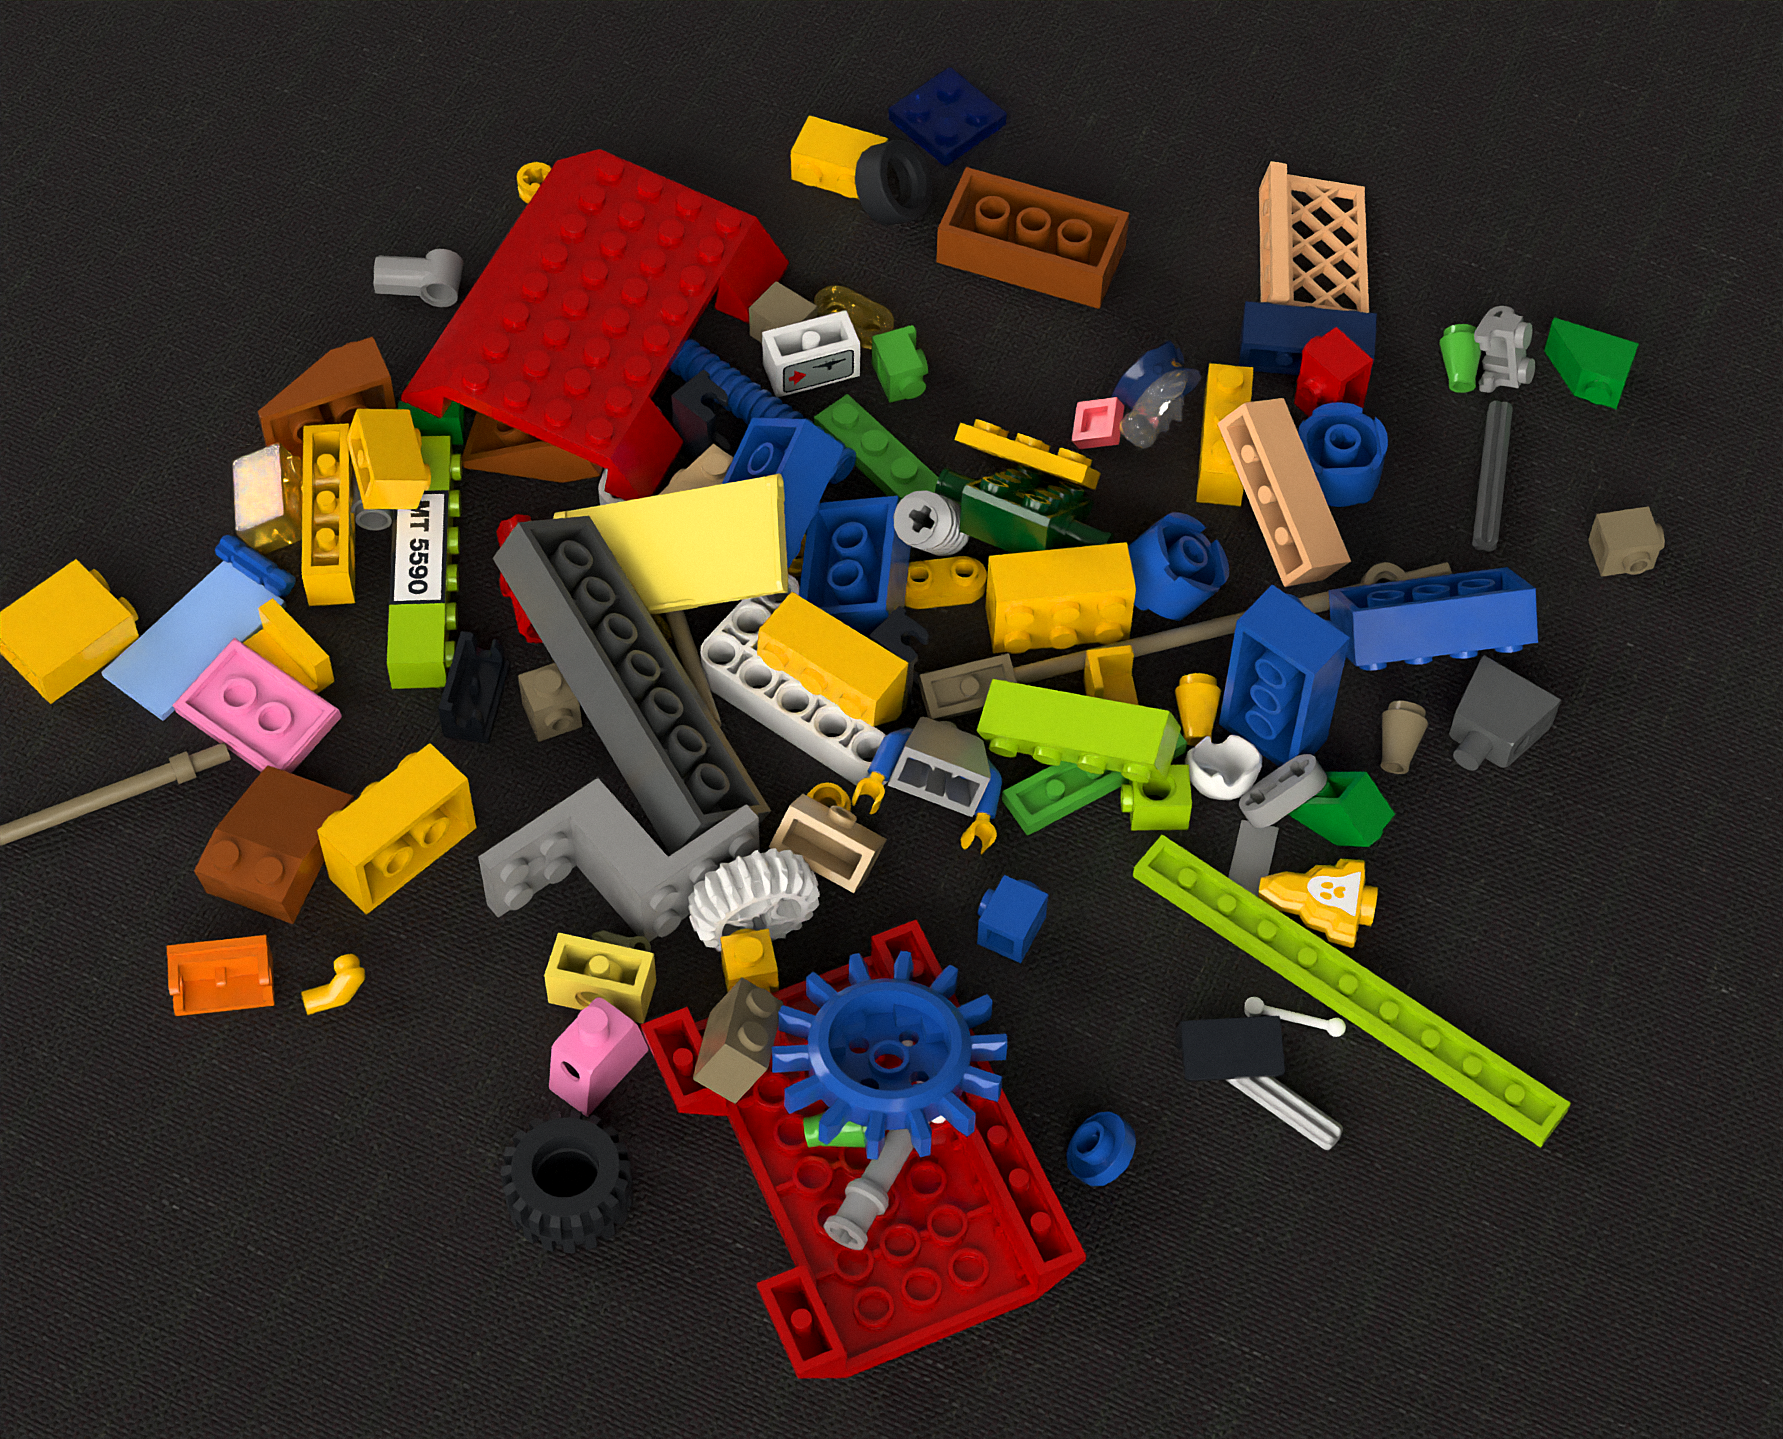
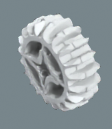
(756, 894)

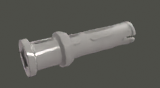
(868, 1195)

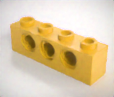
(327, 516)

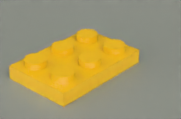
(1028, 452)

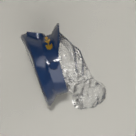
(1154, 393)

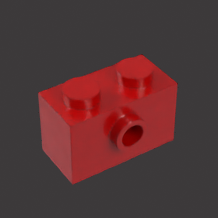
(1332, 372)

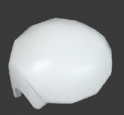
(1225, 768)

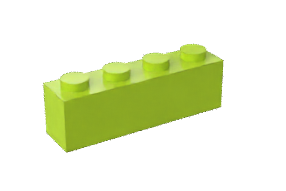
(1079, 730)

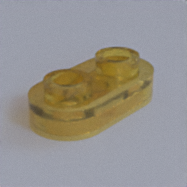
(866, 315)

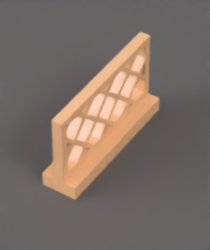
(1278, 238)

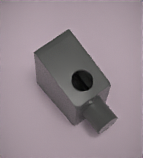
(1500, 716)

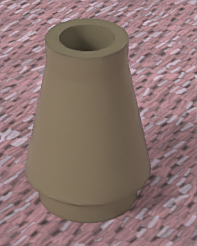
(1401, 734)

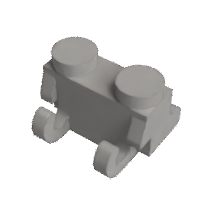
(1505, 343)

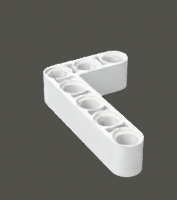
(783, 693)

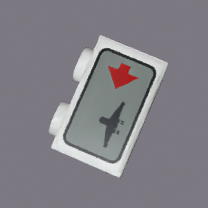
(811, 353)

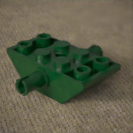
(1022, 510)

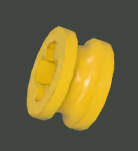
(531, 172)

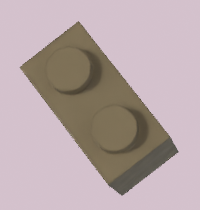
(738, 1040)

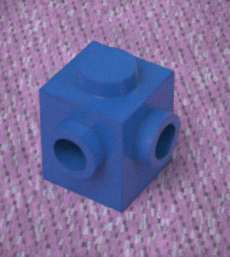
(1011, 917)

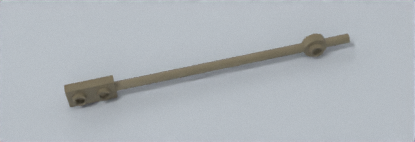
(966, 686)

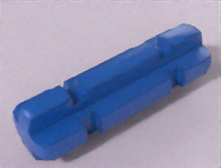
(255, 566)

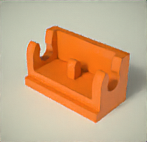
(221, 975)

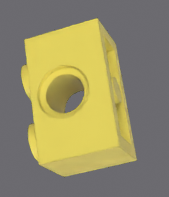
(593, 969)

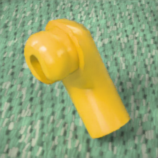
(339, 990)

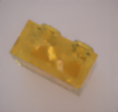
(268, 498)

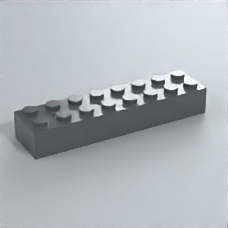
(626, 678)

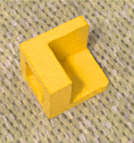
(1110, 674)

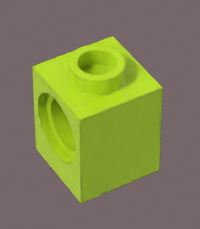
(1166, 814)

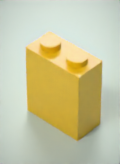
(66, 630)

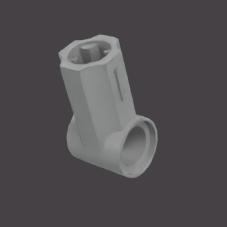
(431, 278)

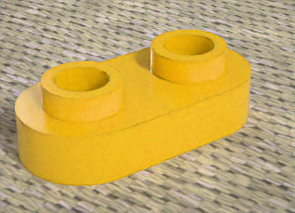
(943, 584)

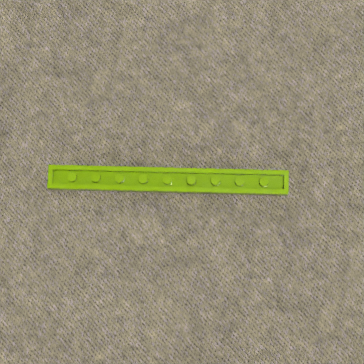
(1352, 991)

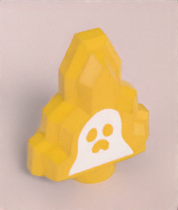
(1325, 898)

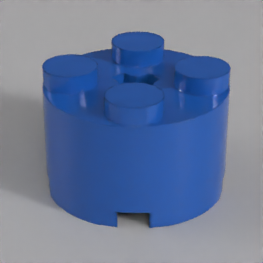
(1345, 452)
(1176, 566)

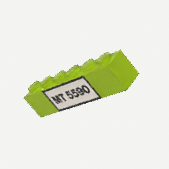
(425, 576)

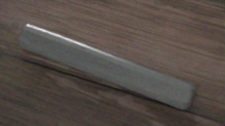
(1492, 476)

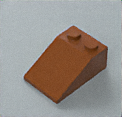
(328, 394)
(508, 451)
(270, 844)

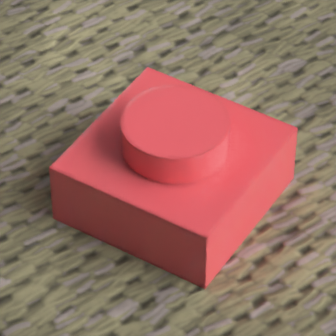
(1097, 423)

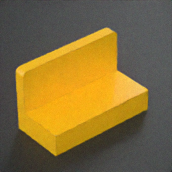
(291, 648)

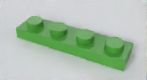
(876, 449)
(1061, 791)

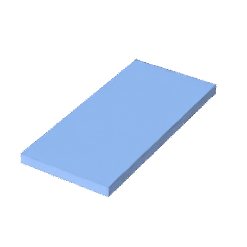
(189, 638)

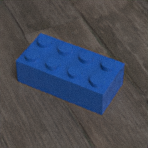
(1435, 617)
(1283, 677)

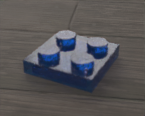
(947, 116)

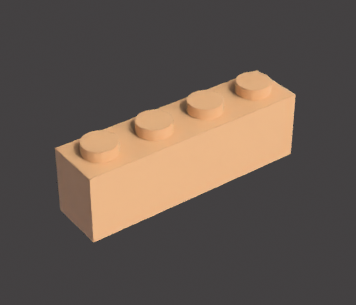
(1284, 492)

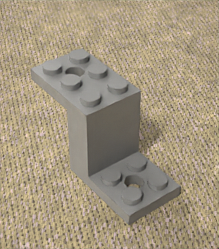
(615, 856)

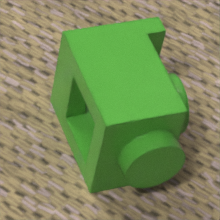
(899, 363)

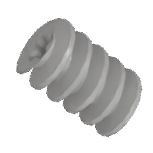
(915, 519)

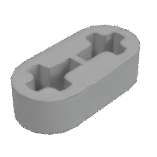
(1283, 790)

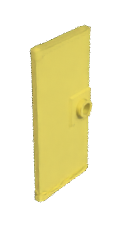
(699, 543)

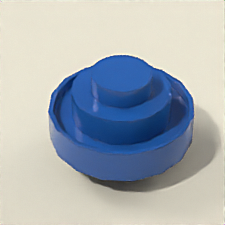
(1101, 1149)

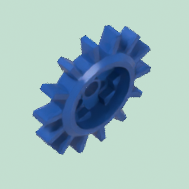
(878, 1018)

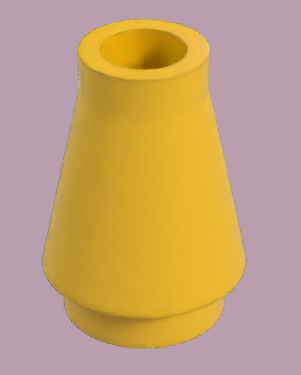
(1197, 705)

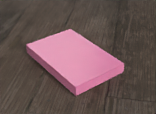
(256, 709)

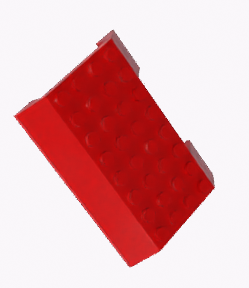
(592, 312)
(962, 1227)

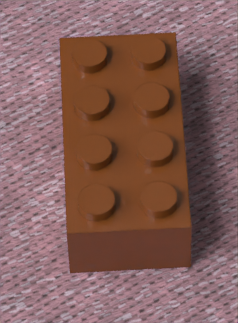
(1032, 237)

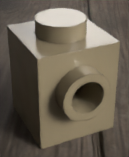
(777, 309)
(1626, 541)
(549, 702)

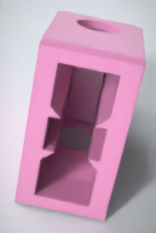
(601, 1049)

